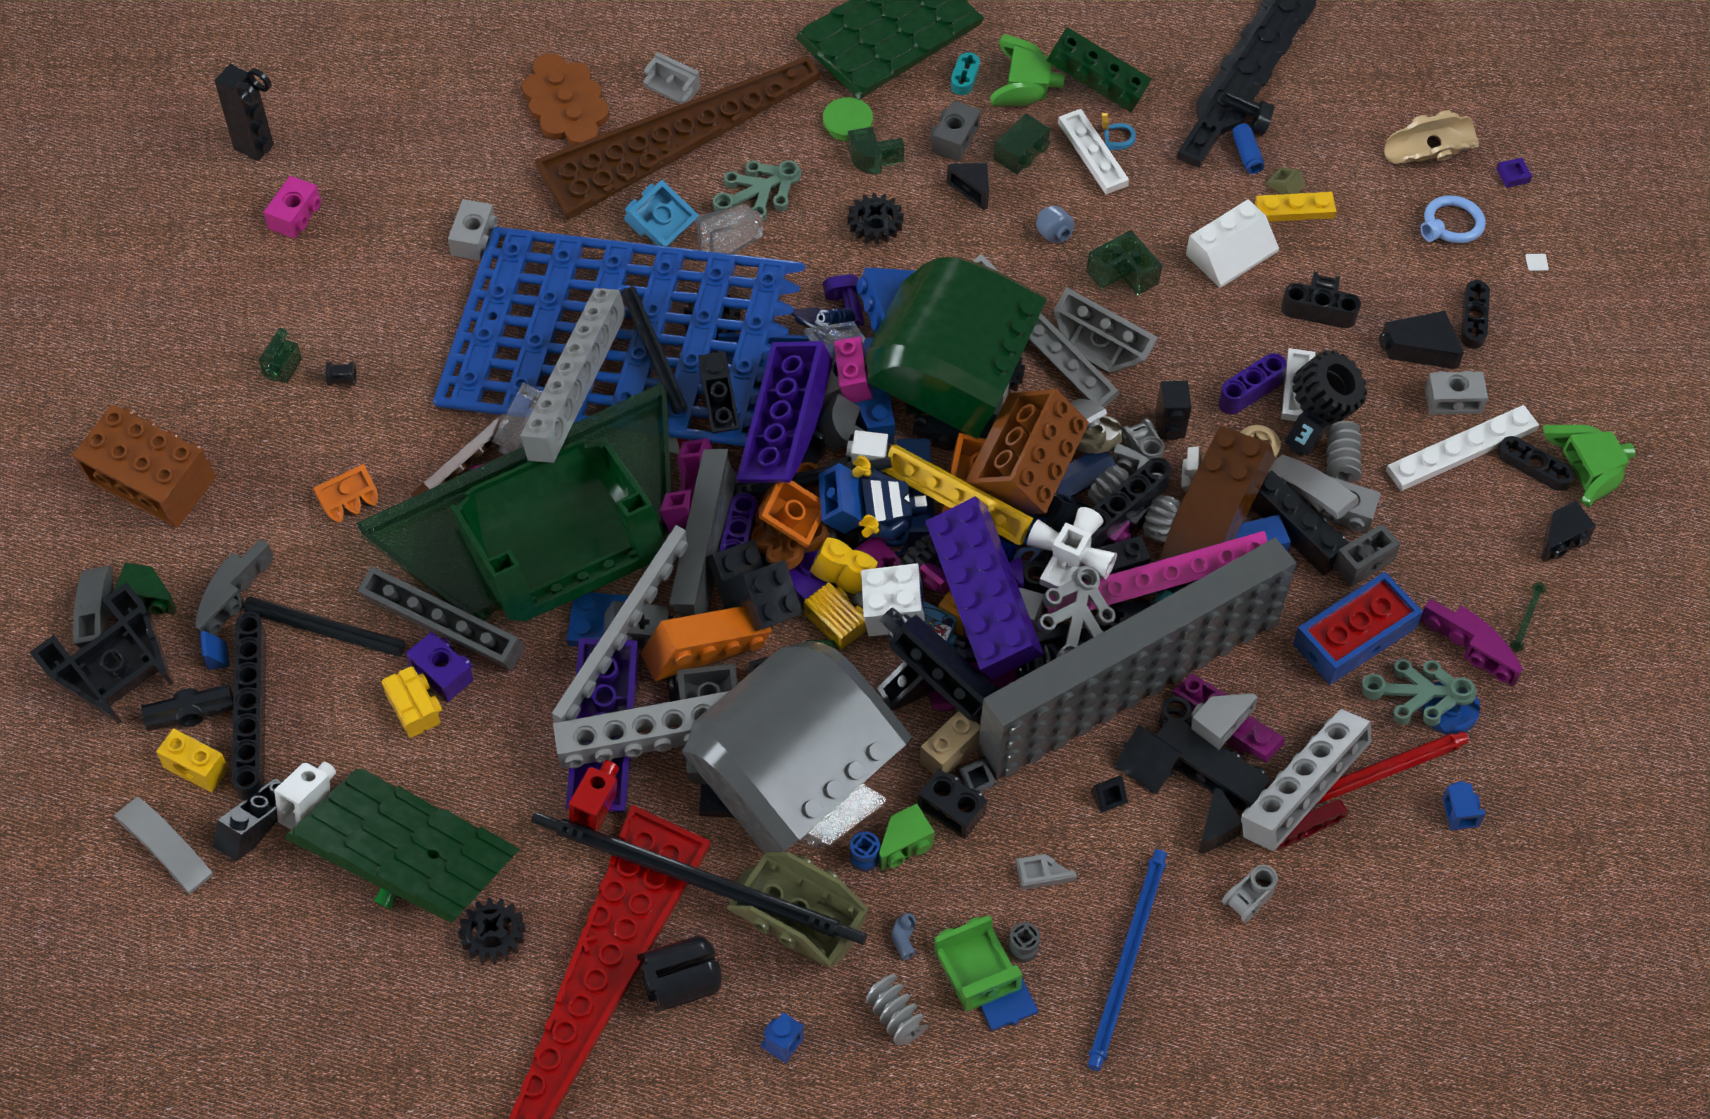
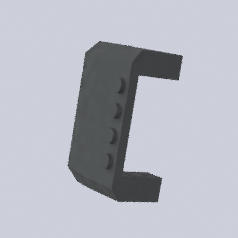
(793, 742)

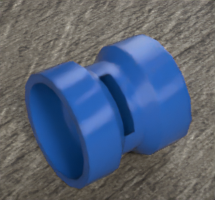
(862, 857)

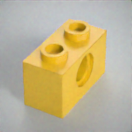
(192, 760)

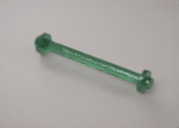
(1538, 588)

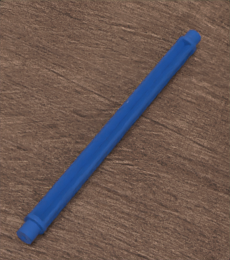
(1126, 963)

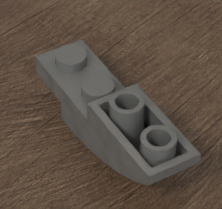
(223, 595)
(90, 611)

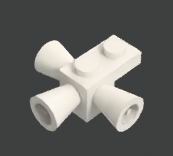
(1071, 548)

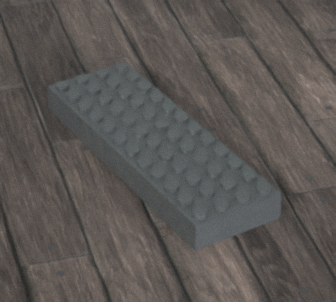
(1134, 659)

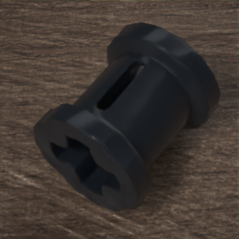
(341, 373)

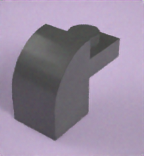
(838, 422)

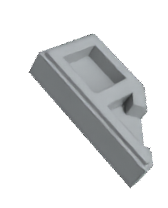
(1042, 871)

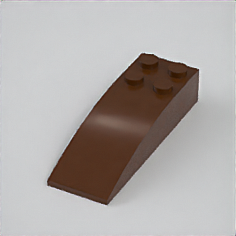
(1219, 493)

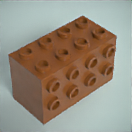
(145, 465)

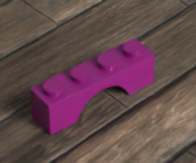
(677, 504)

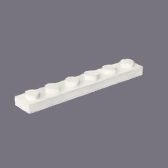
(1461, 448)

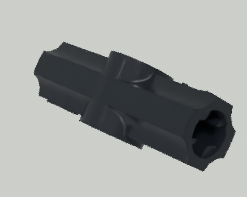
(187, 707)

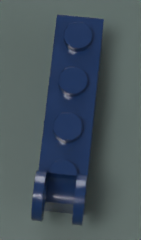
(918, 529)

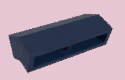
(1083, 473)

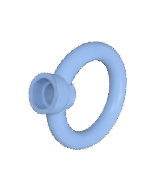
(1435, 228)

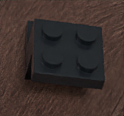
(764, 589)

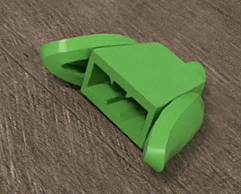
(1028, 74)
(1593, 456)

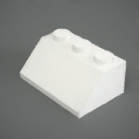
(1232, 243)

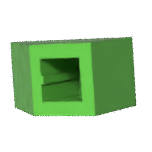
(905, 836)

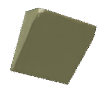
(1286, 181)

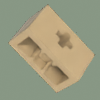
(950, 744)

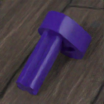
(844, 288)

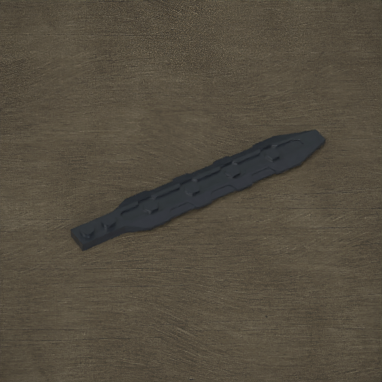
(1244, 73)

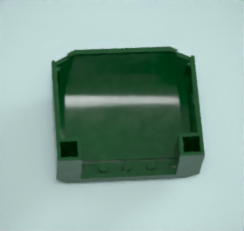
(953, 340)
(558, 528)

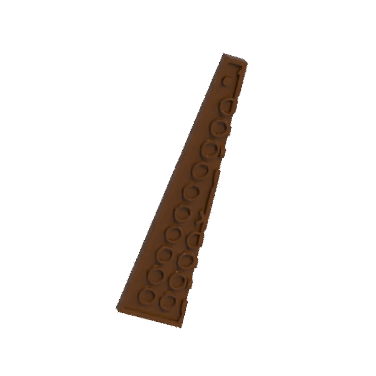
(615, 160)

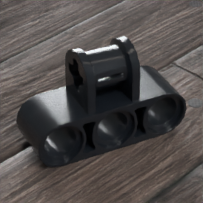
(1321, 302)

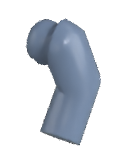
(901, 933)

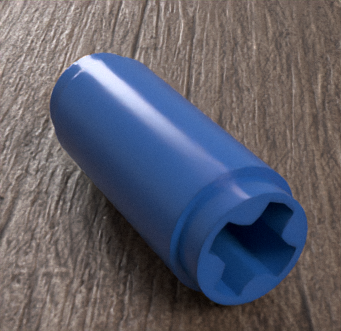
(1248, 148)

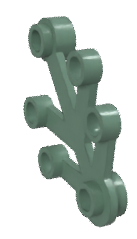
(785, 174)
(1422, 690)

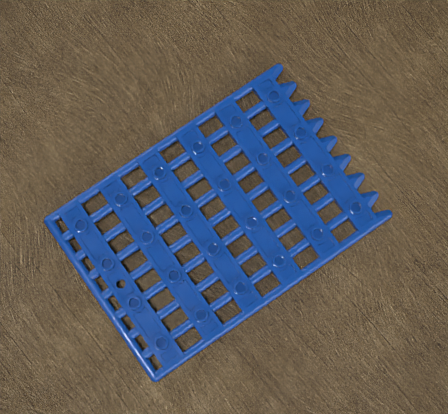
(657, 301)

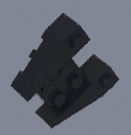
(112, 661)

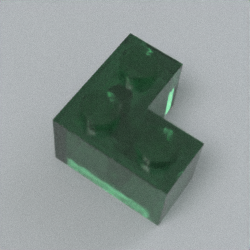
(1126, 259)

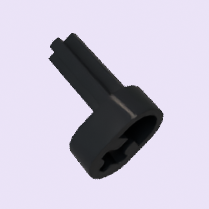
(1261, 112)

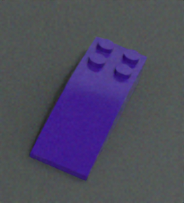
(785, 411)
(612, 693)

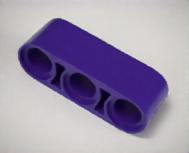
(1263, 374)
(739, 521)

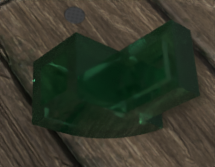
(871, 155)

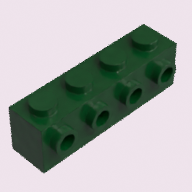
(1099, 69)

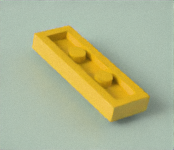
(1297, 206)

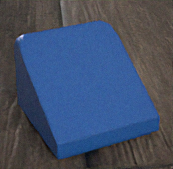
(214, 651)

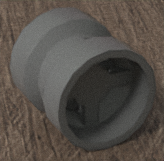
(1024, 949)

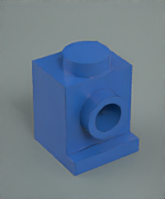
(1462, 806)
(783, 1037)

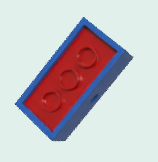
(1357, 628)

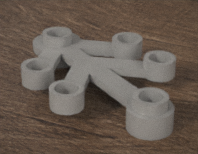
(1078, 610)

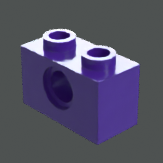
(445, 680)

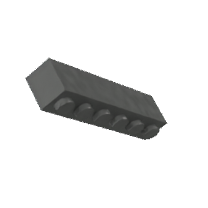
(441, 618)

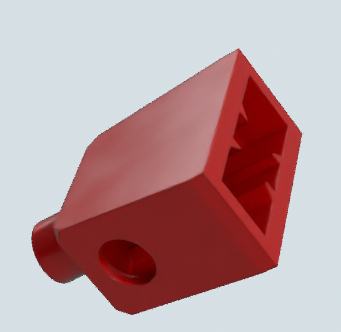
(594, 796)

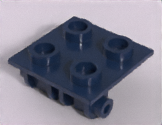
(816, 317)

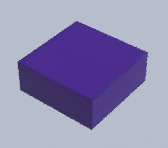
(1514, 172)

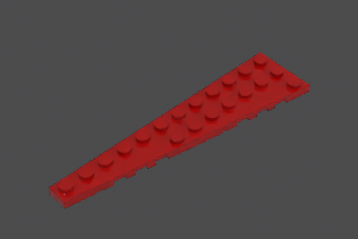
(621, 924)

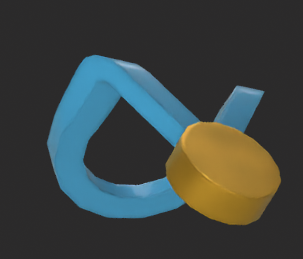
(1117, 145)

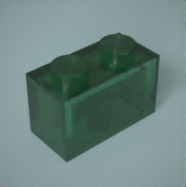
(1021, 144)

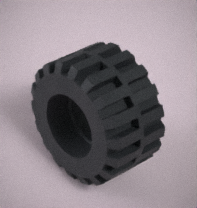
(1330, 386)

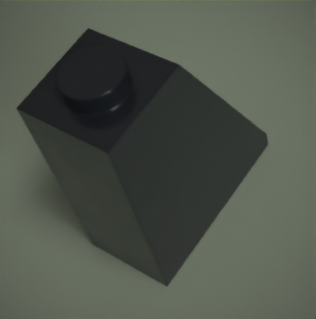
(1422, 340)

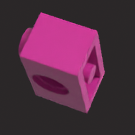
(292, 207)
(852, 369)

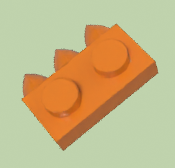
(346, 491)

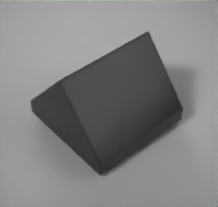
(1109, 794)

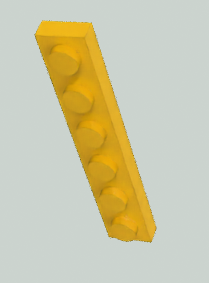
(953, 491)

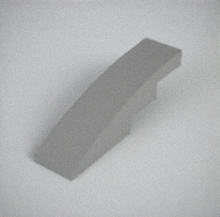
(1315, 486)

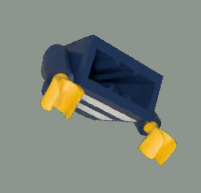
(886, 503)

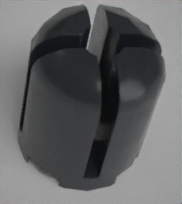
(680, 972)

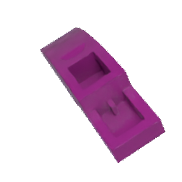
(1483, 644)
(1251, 734)

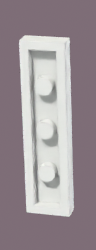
(1093, 151)

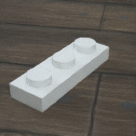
(1295, 360)

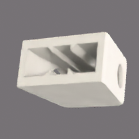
(302, 792)

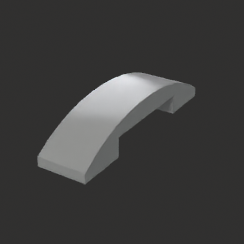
(164, 844)

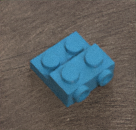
(660, 214)

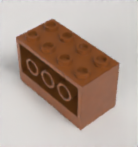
(1028, 449)

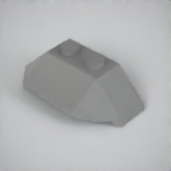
(1101, 334)

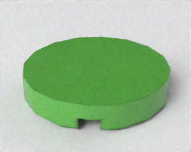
(846, 115)

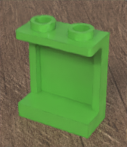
(976, 963)

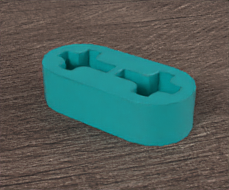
(968, 74)

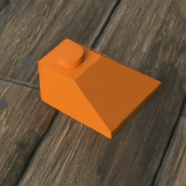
(791, 511)

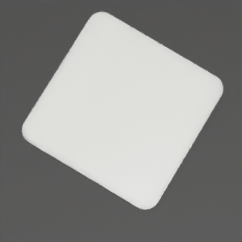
(1536, 262)

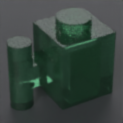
(280, 358)

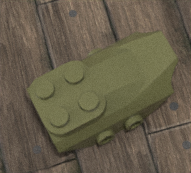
(805, 885)

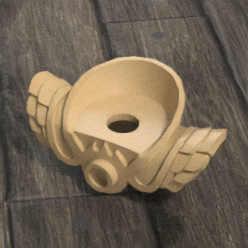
(1411, 142)

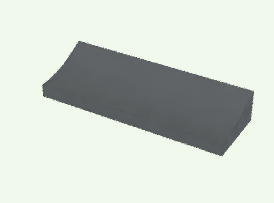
(704, 533)

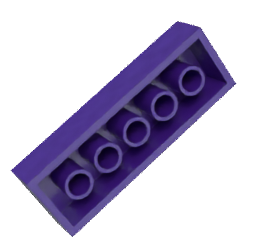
(984, 588)

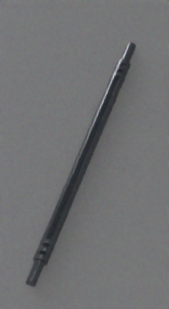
(700, 878)

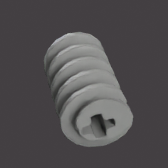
(1344, 451)
(894, 1012)

